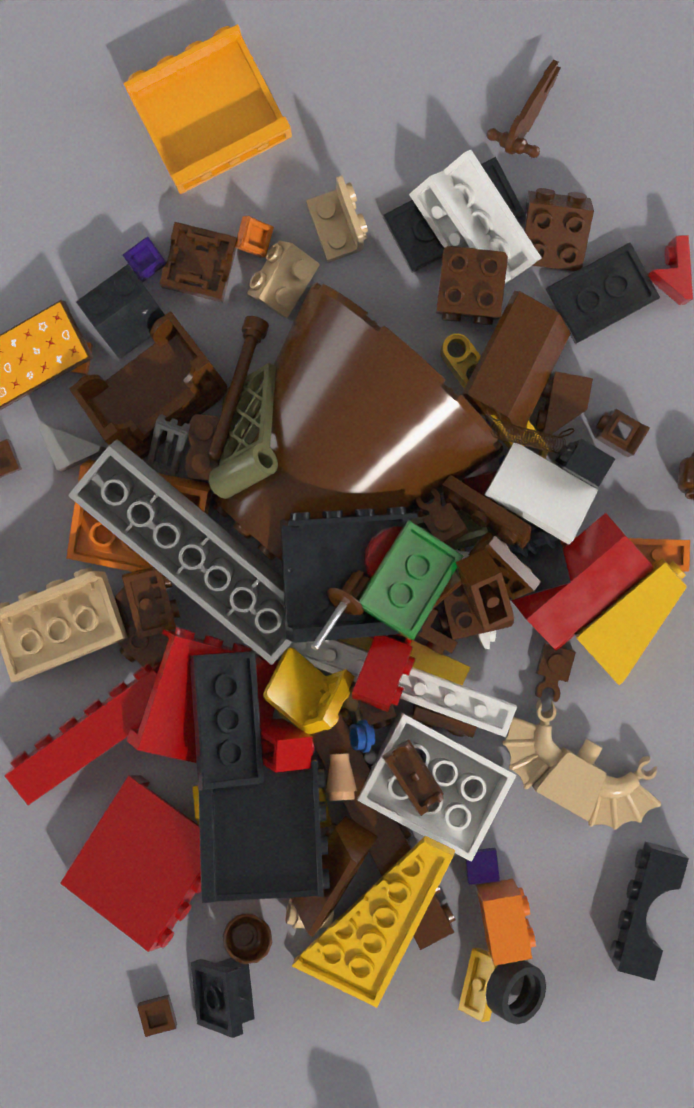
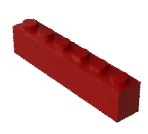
(82, 739)

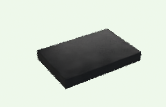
(602, 293)

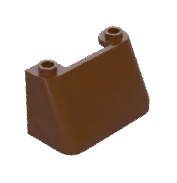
(164, 380)

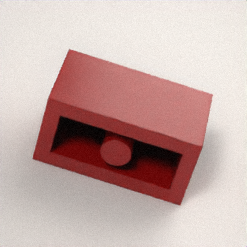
(382, 673)
(285, 746)

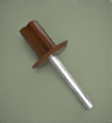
(344, 601)

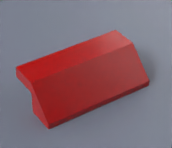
(601, 570)

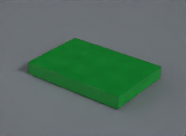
(409, 580)

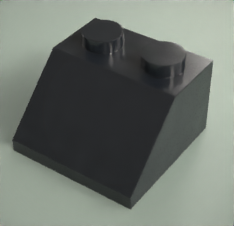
(121, 311)

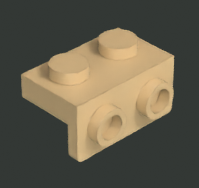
(283, 277)

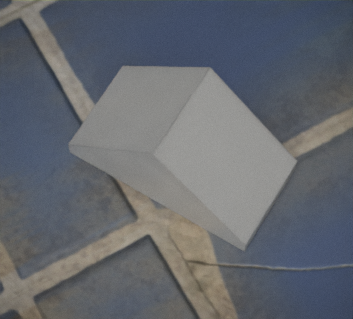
(68, 449)

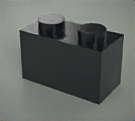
(585, 462)

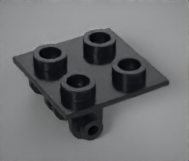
(545, 558)

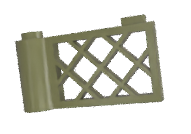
(250, 460)

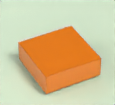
(254, 236)

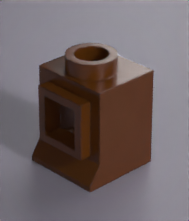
(632, 442)

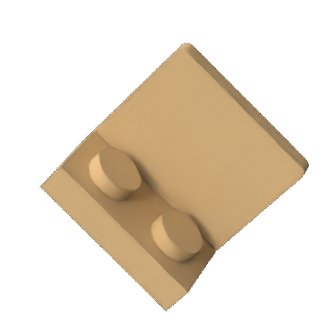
(336, 221)

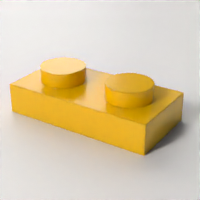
(473, 995)

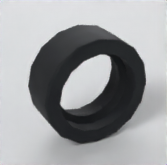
(530, 997)

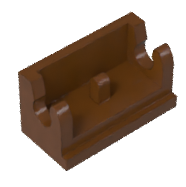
(413, 776)

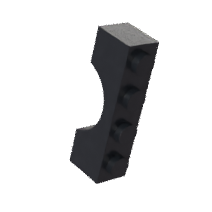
(657, 872)

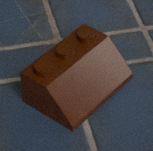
(346, 852)

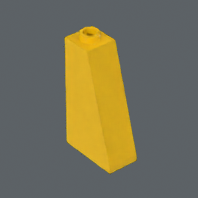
(631, 622)

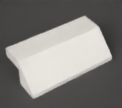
(471, 213)

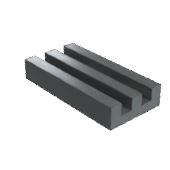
(172, 428)

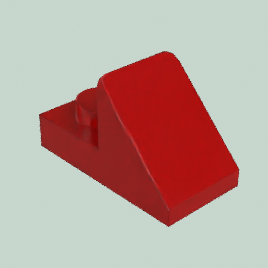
(678, 279)

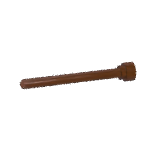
(253, 330)

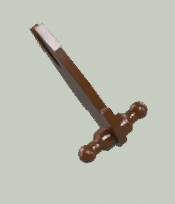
(514, 139)

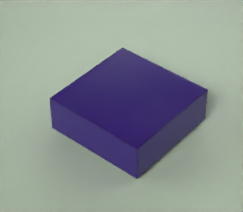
(144, 259)
(483, 867)

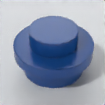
(361, 736)

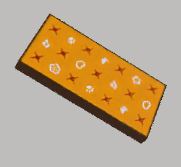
(39, 352)

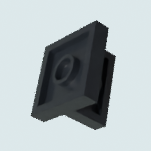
(222, 995)

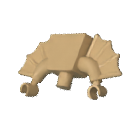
(573, 778)

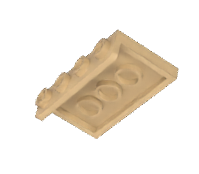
(59, 624)

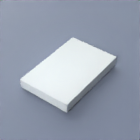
(541, 493)

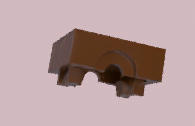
(190, 264)

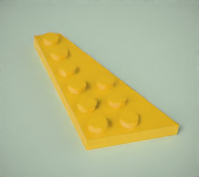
(373, 934)

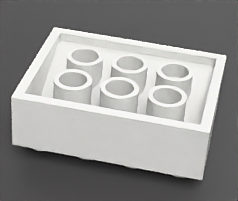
(469, 782)

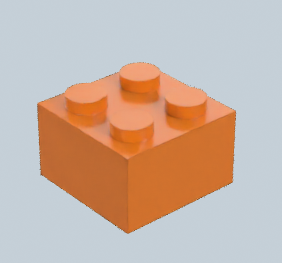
(504, 921)

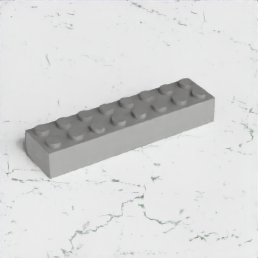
(186, 547)

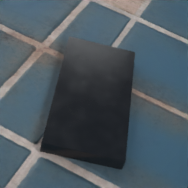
(416, 238)
(226, 720)

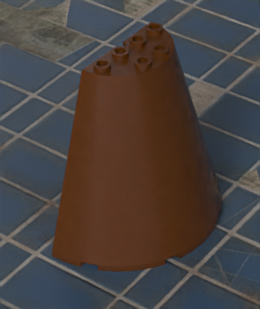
(355, 424)

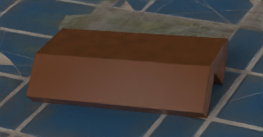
(517, 361)

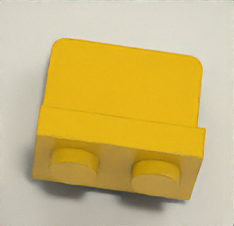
(306, 693)

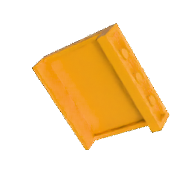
(207, 108)

